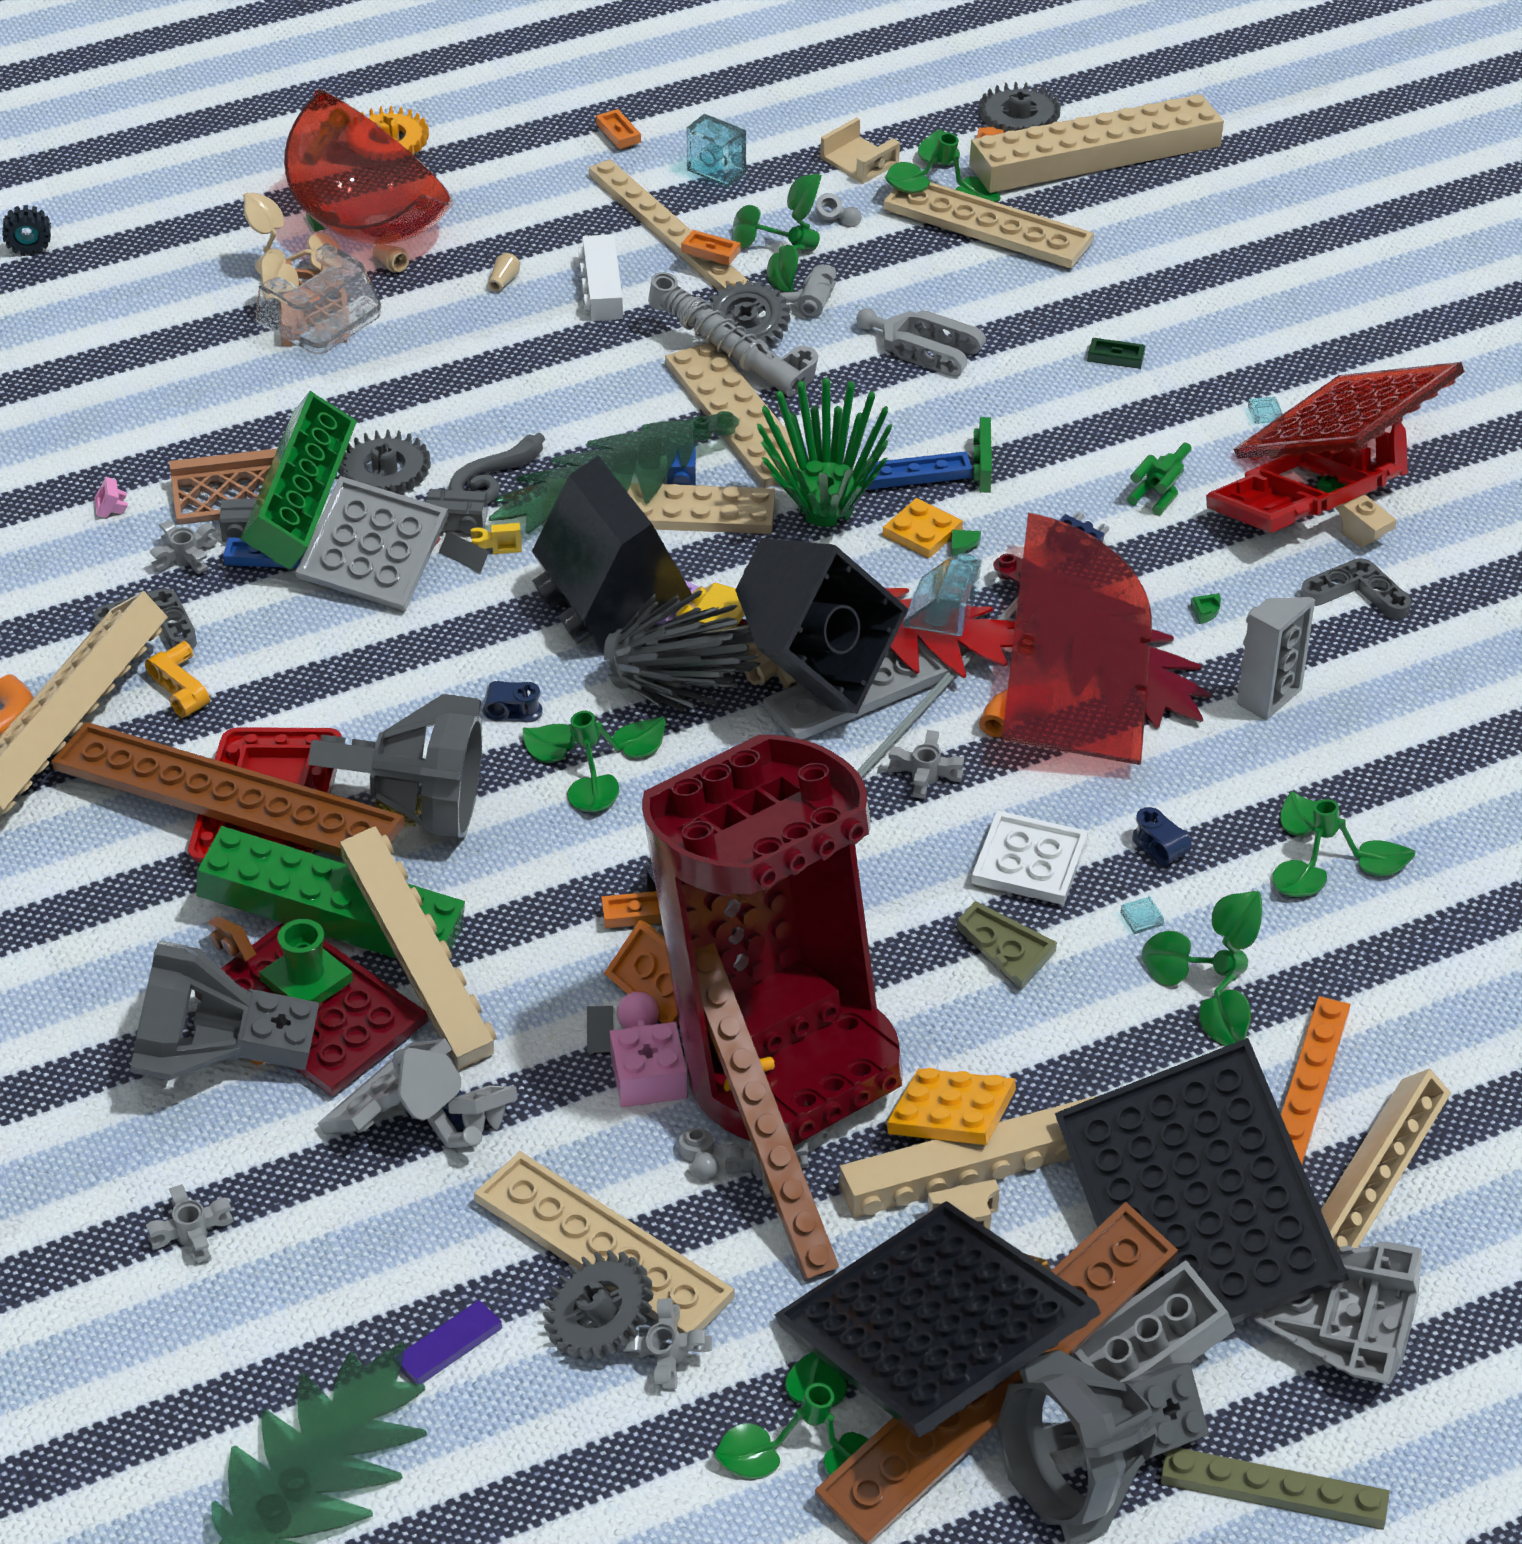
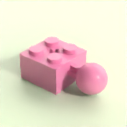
(646, 1054)

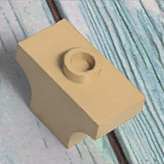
(1364, 520)
(975, 1200)

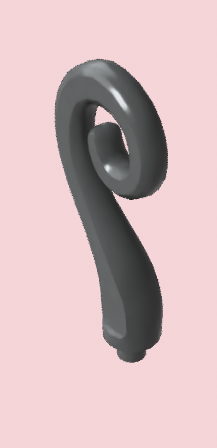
(516, 457)

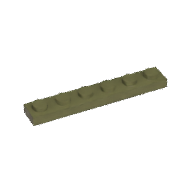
(1276, 1487)

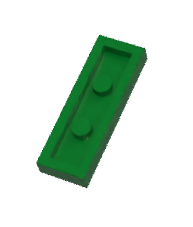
(983, 455)

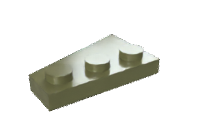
(1006, 943)

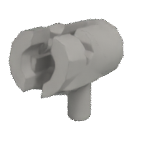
(816, 291)

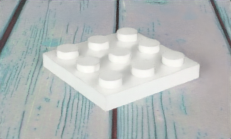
(1030, 857)

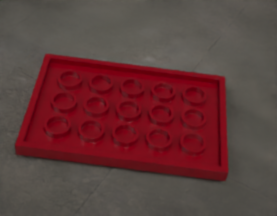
(350, 1026)

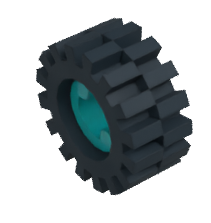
(26, 218)

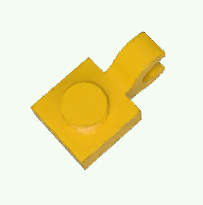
(502, 538)

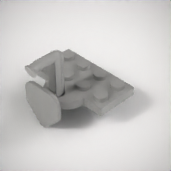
(419, 1079)

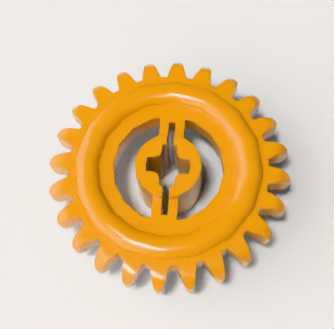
(415, 130)

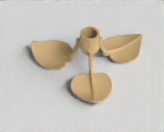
(266, 216)

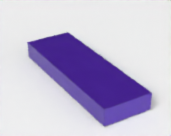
(449, 1342)

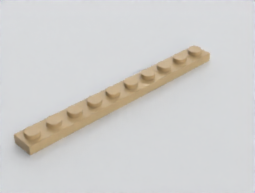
(659, 221)

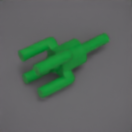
(1161, 476)

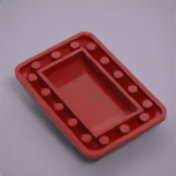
(272, 752)

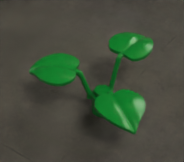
(939, 149)
(783, 265)
(596, 793)
(1301, 817)
(1167, 959)
(748, 1447)

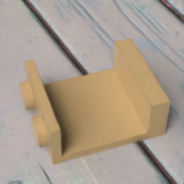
(855, 155)

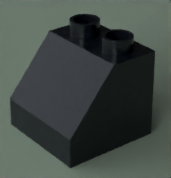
(602, 556)
(819, 618)

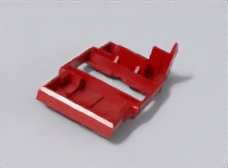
(1275, 501)

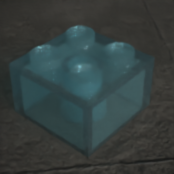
(716, 150)

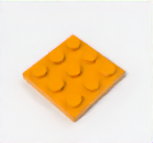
(952, 1106)

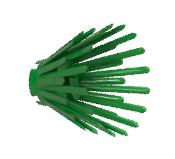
(825, 482)

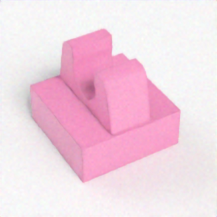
(110, 499)

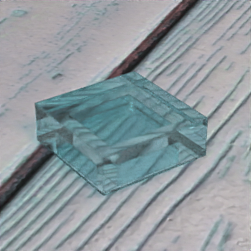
(1264, 409)
(1142, 915)

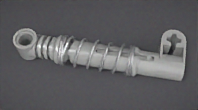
(749, 352)

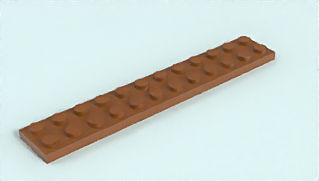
(220, 789)
(900, 1467)

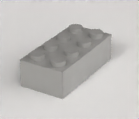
(1159, 1327)

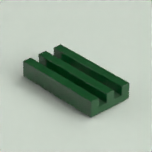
(1116, 353)

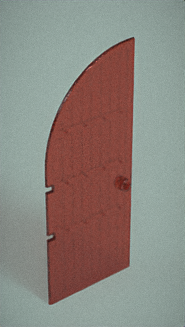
(1078, 647)

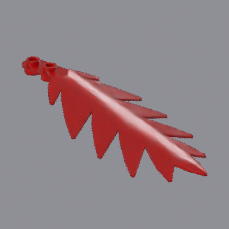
(980, 636)

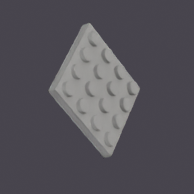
(372, 543)

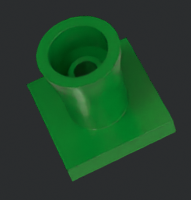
(305, 967)

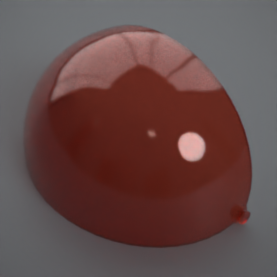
(359, 176)

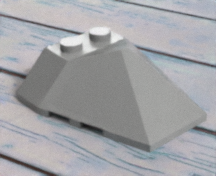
(1359, 1322)

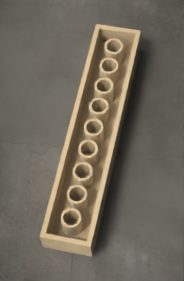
(1095, 143)
(74, 692)

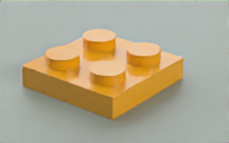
(922, 528)

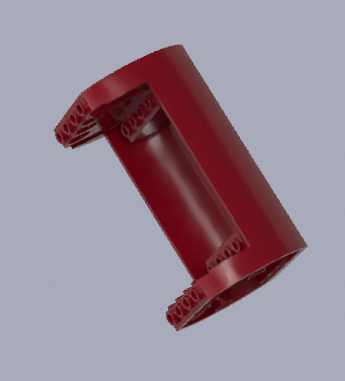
(779, 839)

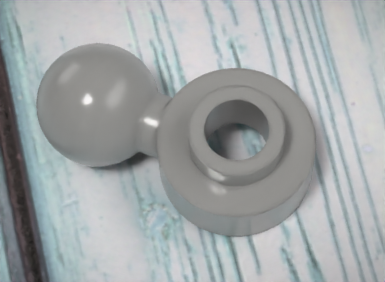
(849, 216)
(698, 1147)

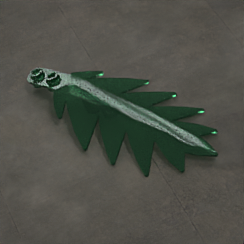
(640, 452)
(288, 1497)

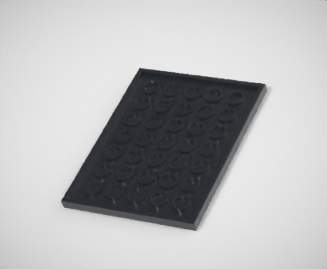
(1213, 1175)
(936, 1317)

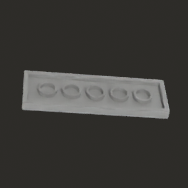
(805, 715)

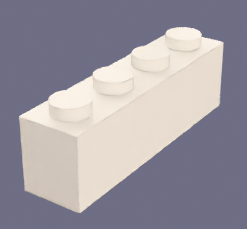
(601, 277)

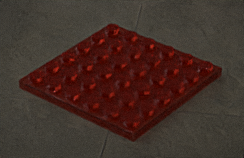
(1349, 411)

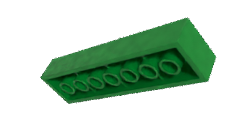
(299, 481)
(300, 885)

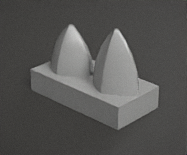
(483, 1103)

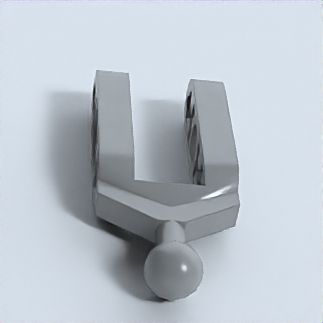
(928, 335)

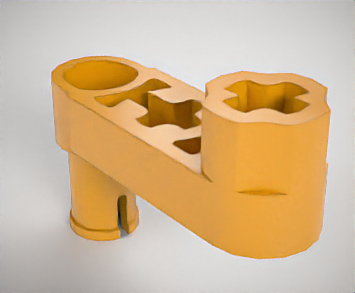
(186, 691)

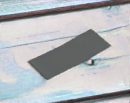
(463, 551)
(598, 1028)

